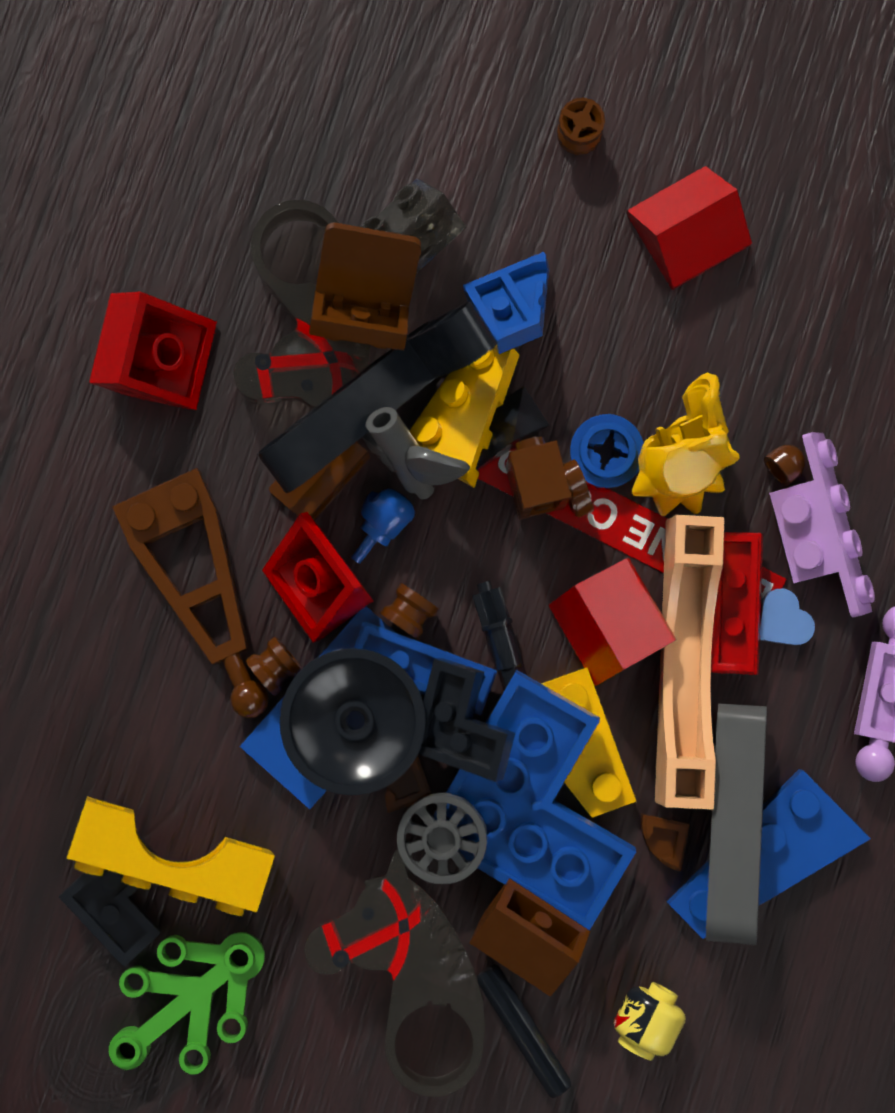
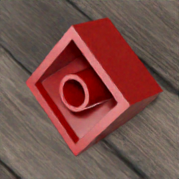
(153, 350)

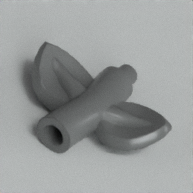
(414, 465)

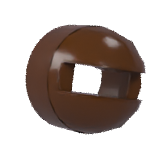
(785, 464)

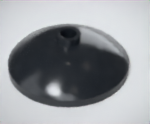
(318, 730)

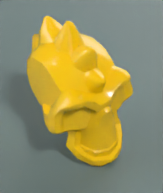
(688, 455)

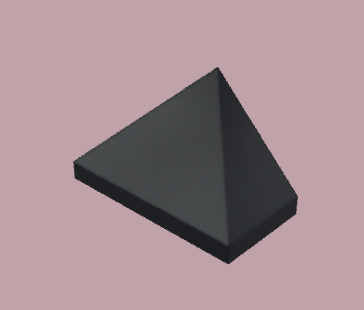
(512, 423)

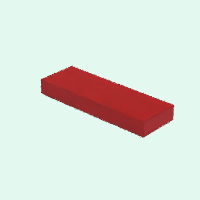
(738, 606)

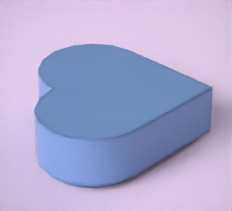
(783, 620)

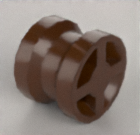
(583, 115)
(409, 611)
(274, 666)

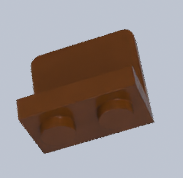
(365, 286)

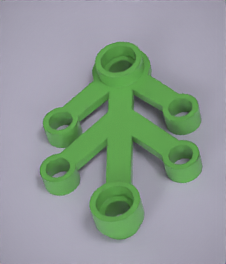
(193, 995)

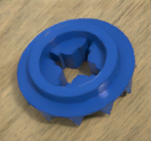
(625, 440)

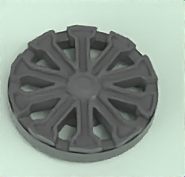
(442, 838)

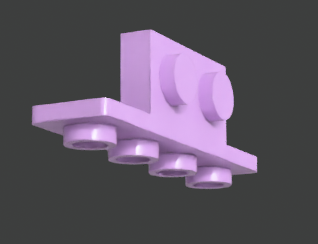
(817, 527)

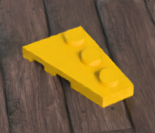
(463, 408)
(598, 774)

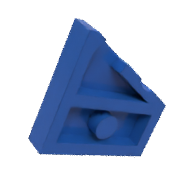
(512, 301)

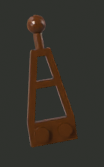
(168, 510)

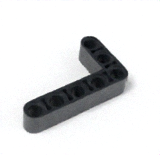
(389, 381)

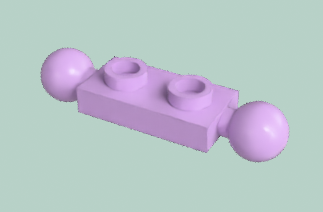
(877, 707)

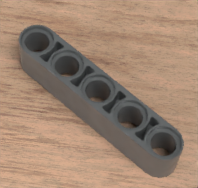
(736, 824)

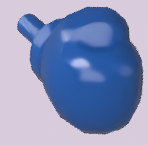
(384, 517)

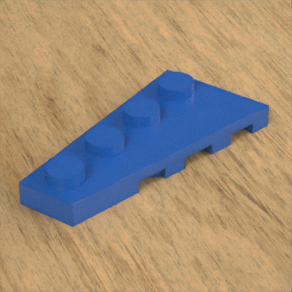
(799, 836)

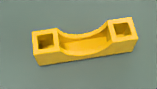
(229, 874)

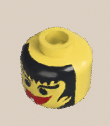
(649, 1021)

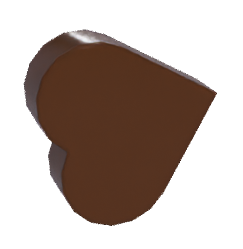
(580, 501)

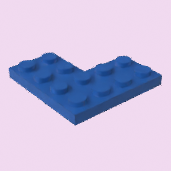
(530, 833)

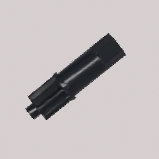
(498, 631)

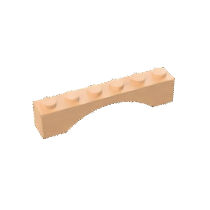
(684, 712)

